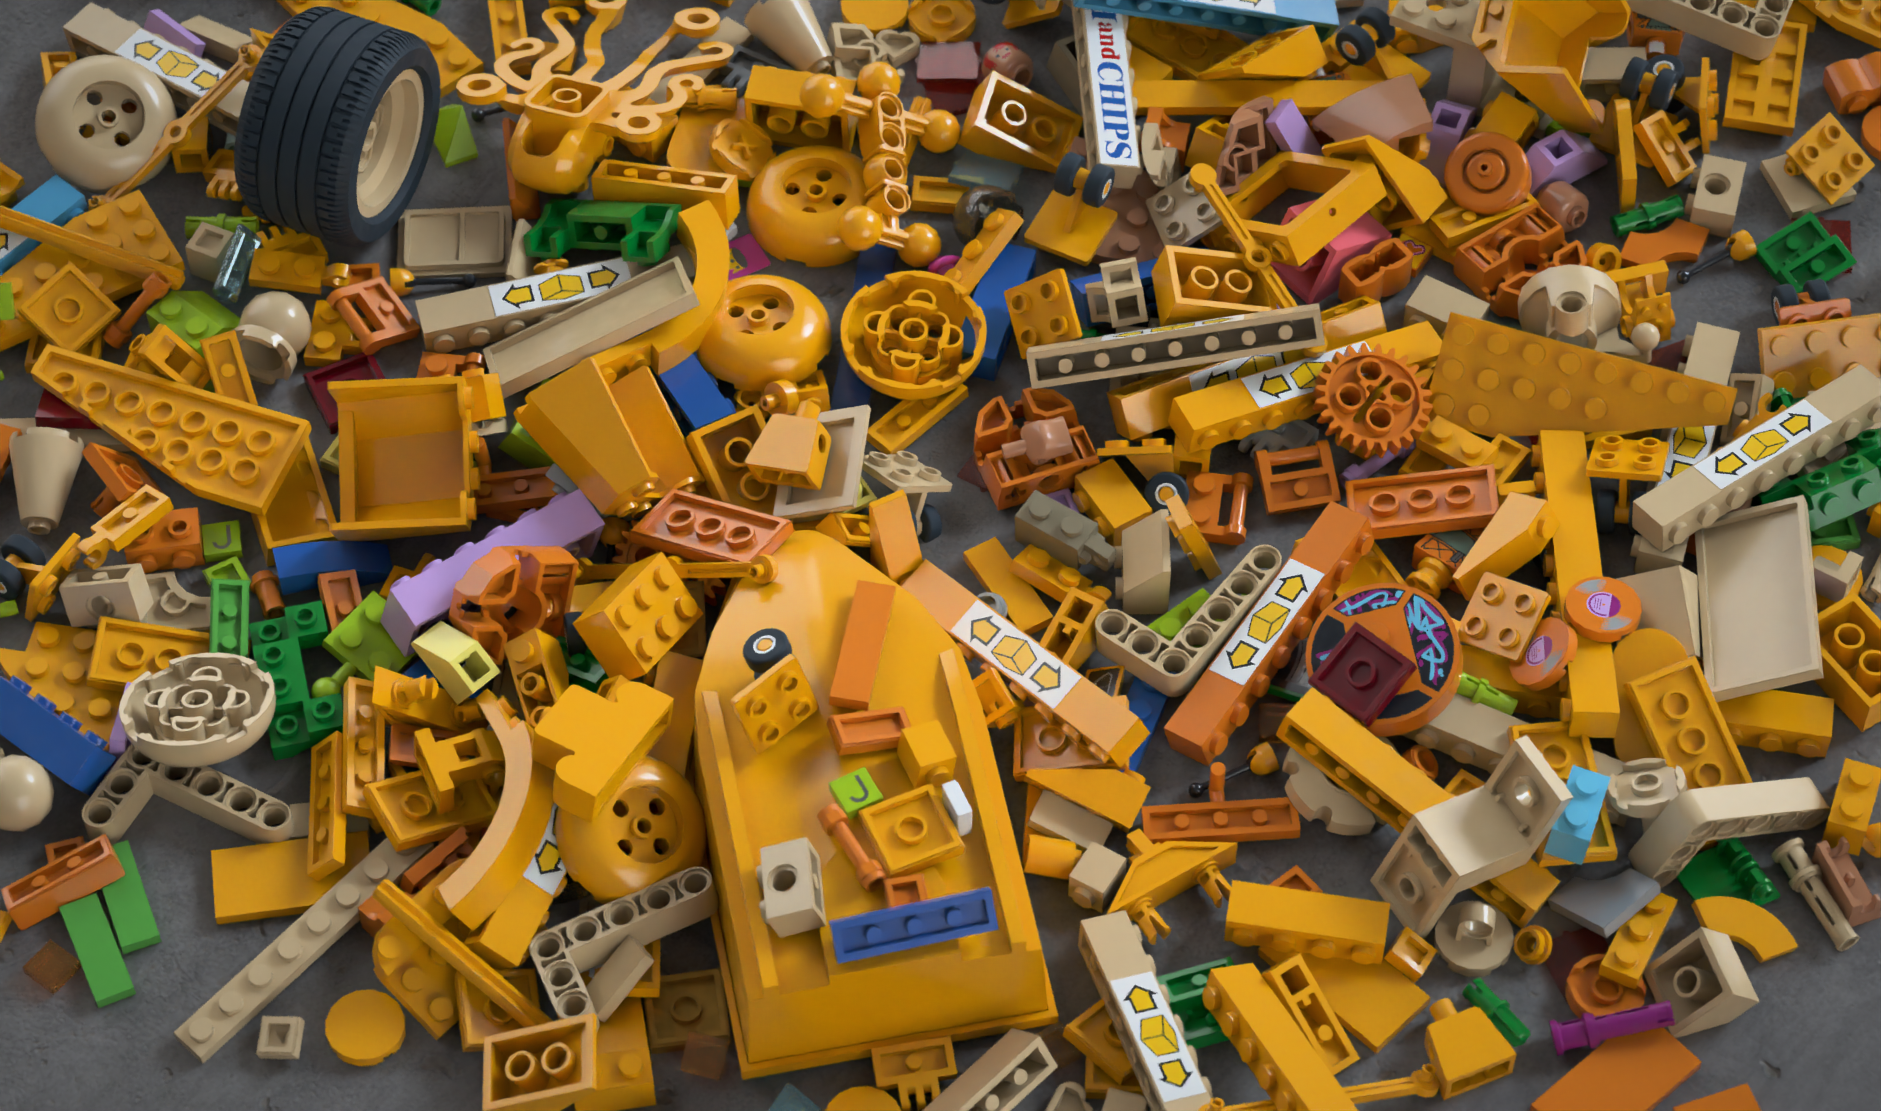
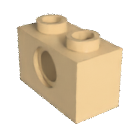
(1716, 194)
(106, 592)
(803, 904)

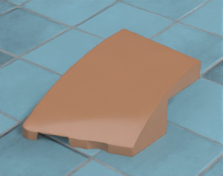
(1382, 110)
(1245, 145)

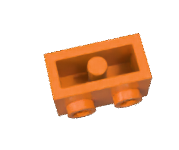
(169, 543)

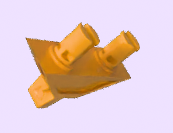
(423, 704)
(1164, 872)

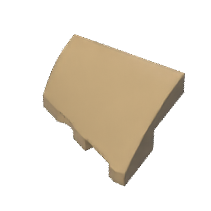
(853, 49)
(1160, 161)

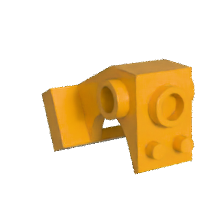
(1640, 301)
(168, 357)
(444, 771)

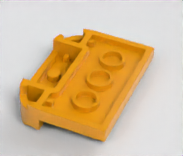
(416, 971)

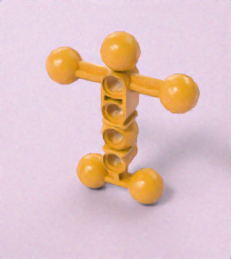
(882, 140)

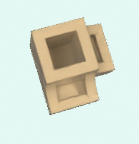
(1118, 296)

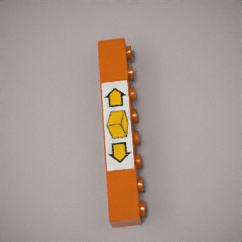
(1269, 634)

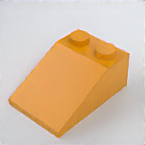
(1274, 56)
(1018, 125)
(1410, 187)
(721, 457)
(622, 1062)
(540, 1066)

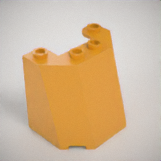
(1544, 51)
(611, 439)
(405, 457)

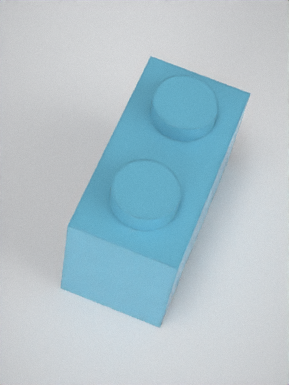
(1576, 824)

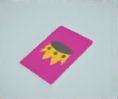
(746, 257)

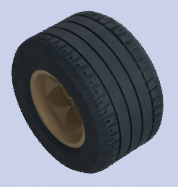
(337, 126)

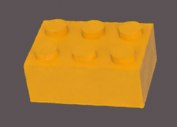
(774, 102)
(1206, 286)
(638, 618)
(1852, 659)

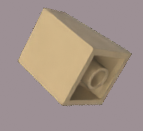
(1670, 604)

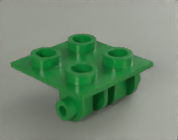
(1727, 872)

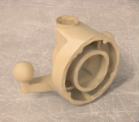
(1583, 310)

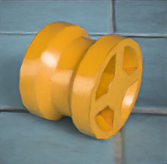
(1430, 577)

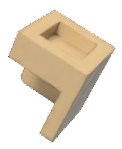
(207, 251)
(1836, 580)

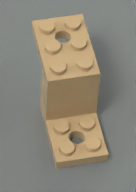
(1471, 75)
(1471, 837)

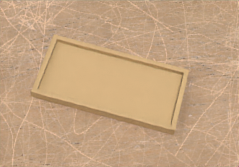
(591, 326)
(1758, 600)

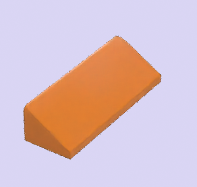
(523, 199)
(62, 882)

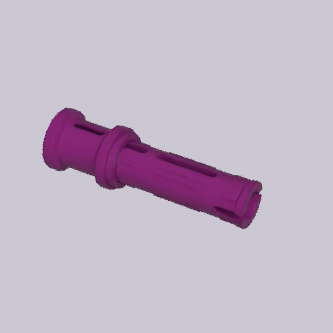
(1592, 1030)

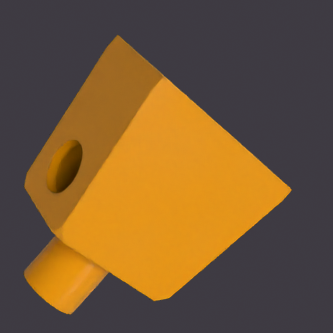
(792, 449)
(1465, 1049)

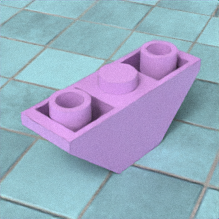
(1450, 126)
(1562, 158)

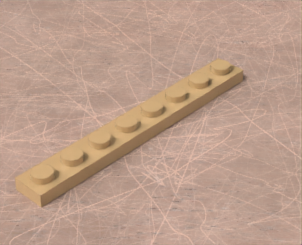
(293, 951)

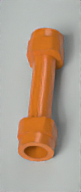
(154, 287)
(868, 871)

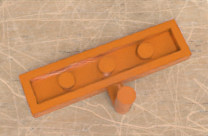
(511, 488)
(1220, 818)

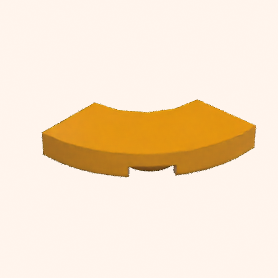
(1745, 924)

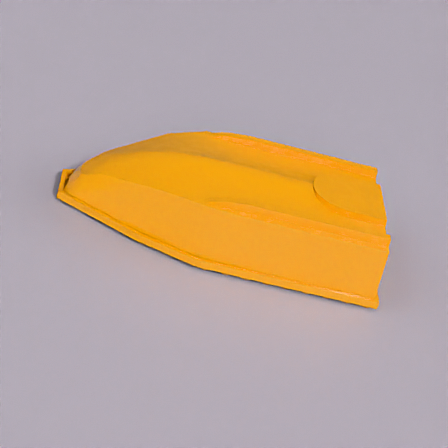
(788, 993)

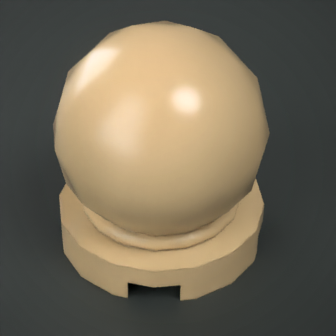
(272, 335)
(24, 792)

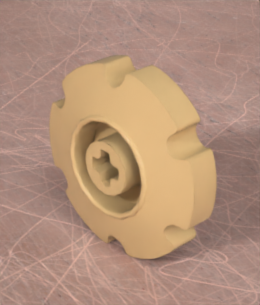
(1322, 798)

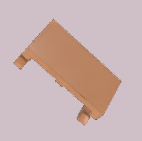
(1846, 883)

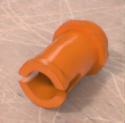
(266, 587)

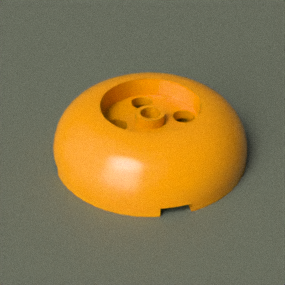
(794, 209)
(914, 305)
(766, 333)
(679, 826)

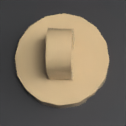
(1645, 788)
(1473, 938)

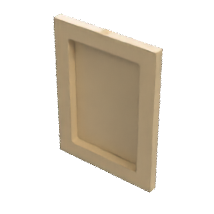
(455, 241)
(843, 468)

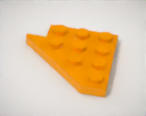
(58, 669)

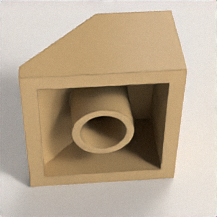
(1144, 566)
(1701, 982)

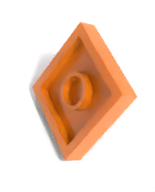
(120, 473)

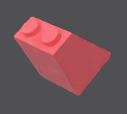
(1322, 272)

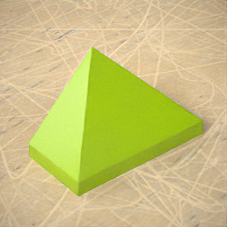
(453, 136)

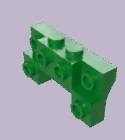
(632, 227)
(1838, 487)
(277, 650)

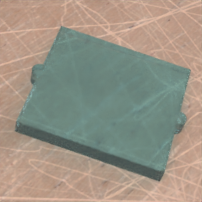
(978, 170)

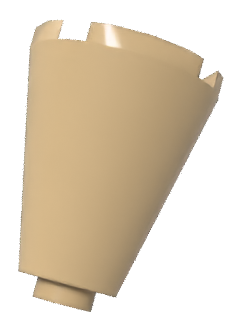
(791, 33)
(43, 475)

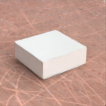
(957, 807)

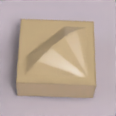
(280, 1037)

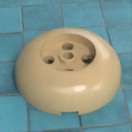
(98, 161)
(198, 709)

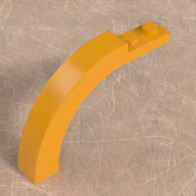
(677, 338)
(517, 827)

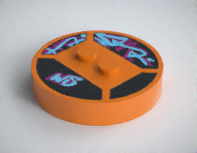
(1412, 626)

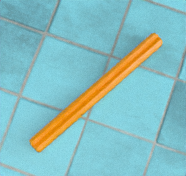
(87, 247)
(458, 955)

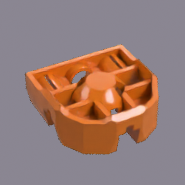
(1525, 239)
(1010, 475)
(526, 583)

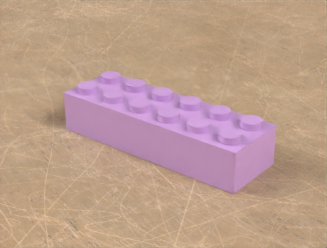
(427, 597)

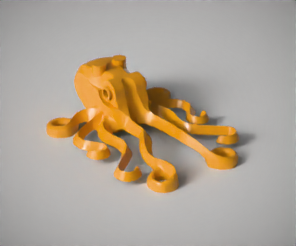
(570, 118)

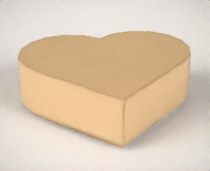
(900, 46)
(1069, 1097)

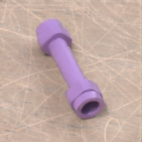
(1372, 465)

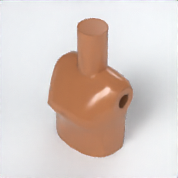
(1041, 441)

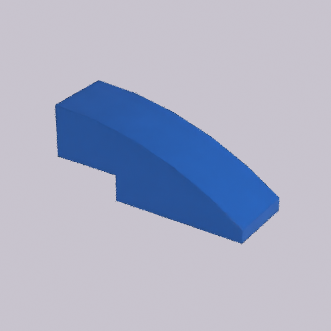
(302, 563)

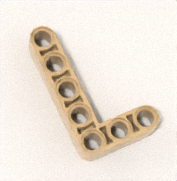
(1722, 21)
(1199, 630)
(188, 793)
(1723, 814)
(595, 935)

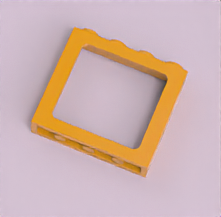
(1348, 191)

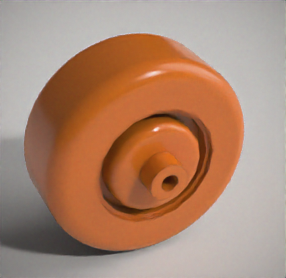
(1487, 174)

